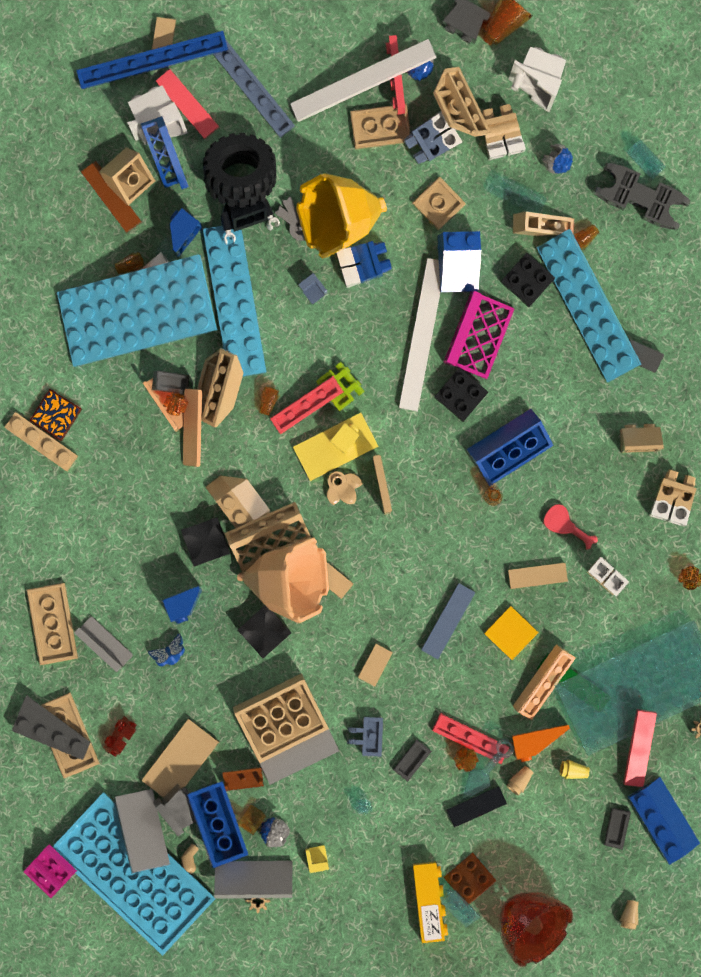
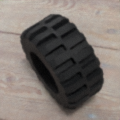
(239, 150)

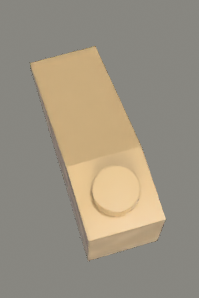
(541, 224)

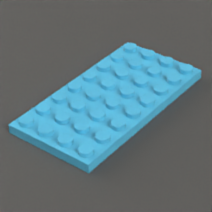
(137, 310)
(154, 901)

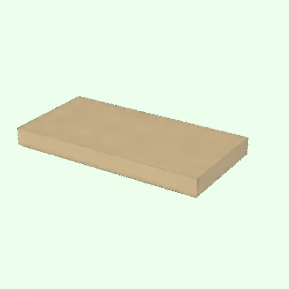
(52, 624)
(66, 710)
(180, 759)

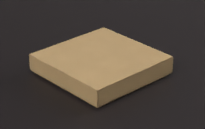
(439, 203)

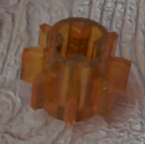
(175, 404)
(690, 578)
(466, 759)

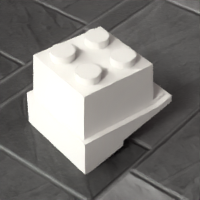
(538, 76)
(151, 106)

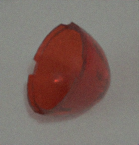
(533, 926)

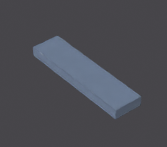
(448, 621)

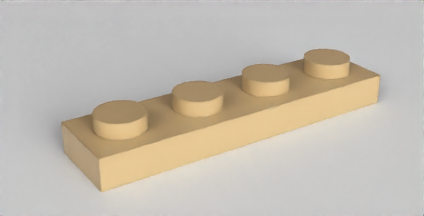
(41, 441)

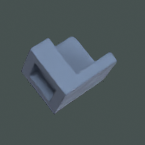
(312, 288)

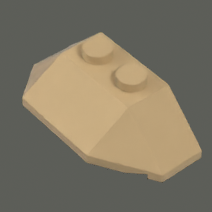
(459, 103)
(219, 386)
(238, 500)

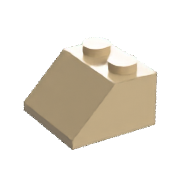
(127, 175)
(641, 439)

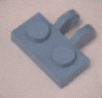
(372, 736)

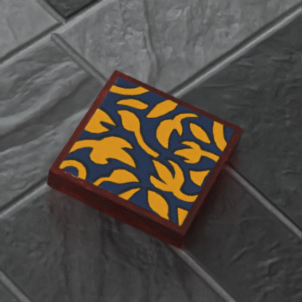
(55, 414)

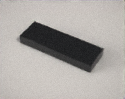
(476, 806)

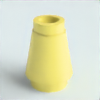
(573, 770)

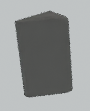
(649, 358)

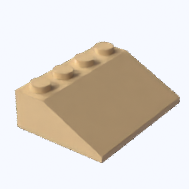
(280, 718)

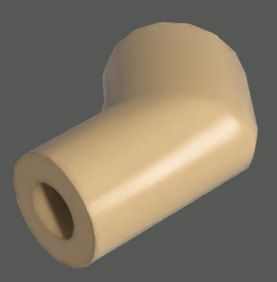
(188, 860)

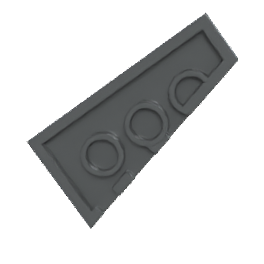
(44, 727)

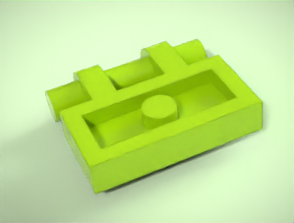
(345, 398)

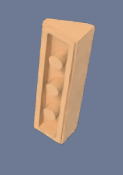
(192, 428)
(543, 682)

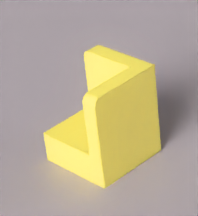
(317, 859)

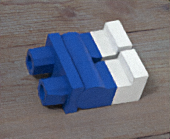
(368, 261)

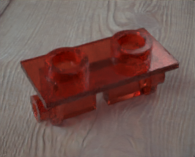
(113, 743)

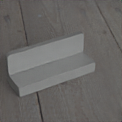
(103, 644)

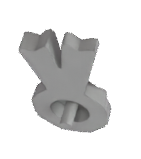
(292, 218)

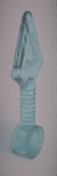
(479, 779)

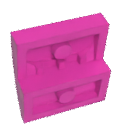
(50, 871)

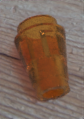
(586, 236)
(130, 263)
(268, 400)
(489, 500)

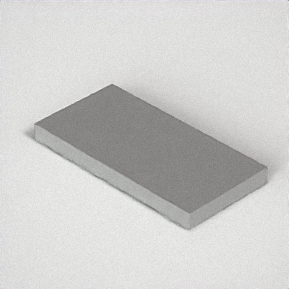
(299, 757)
(141, 831)
(254, 879)

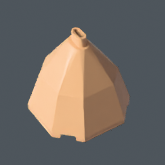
(290, 579)

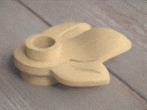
(345, 489)

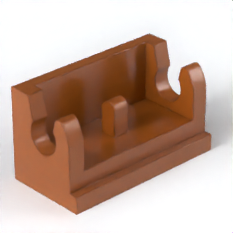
(243, 778)

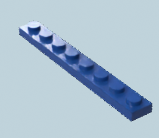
(152, 60)

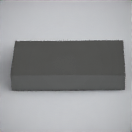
(170, 382)
(412, 760)
(617, 828)

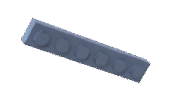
(254, 91)

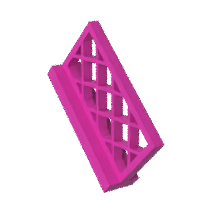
(463, 328)

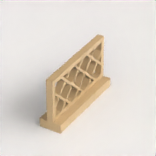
(263, 528)

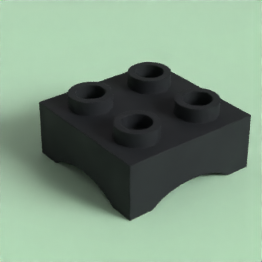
(527, 280)
(461, 394)
(205, 541)
(264, 631)

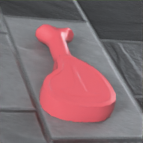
(558, 521)

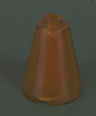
(504, 21)

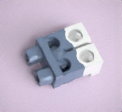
(430, 144)

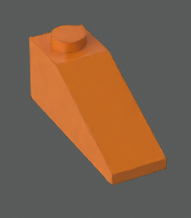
(533, 742)

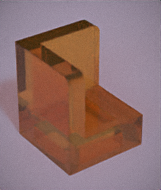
(252, 819)

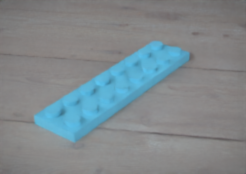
(234, 299)
(589, 305)

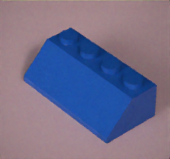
(510, 447)
(664, 820)
(217, 824)

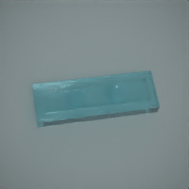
(516, 195)

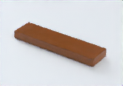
(123, 213)

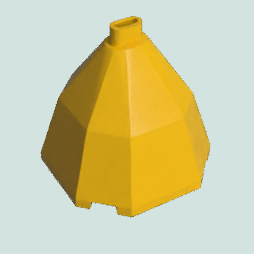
(336, 213)

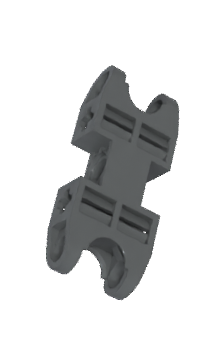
(641, 196)

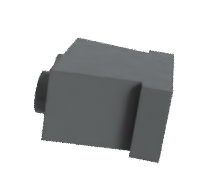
(466, 20)
(176, 809)

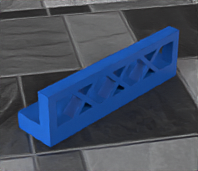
(162, 129)

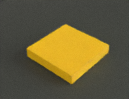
(511, 633)

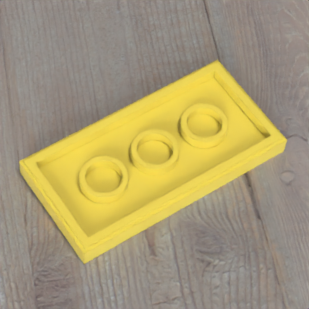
(321, 456)

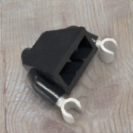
(240, 218)

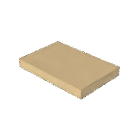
(379, 127)
(382, 484)

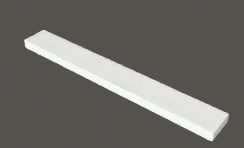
(363, 80)
(421, 337)

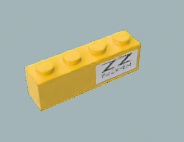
(429, 903)

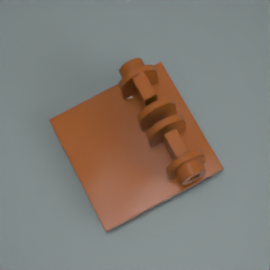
(470, 878)

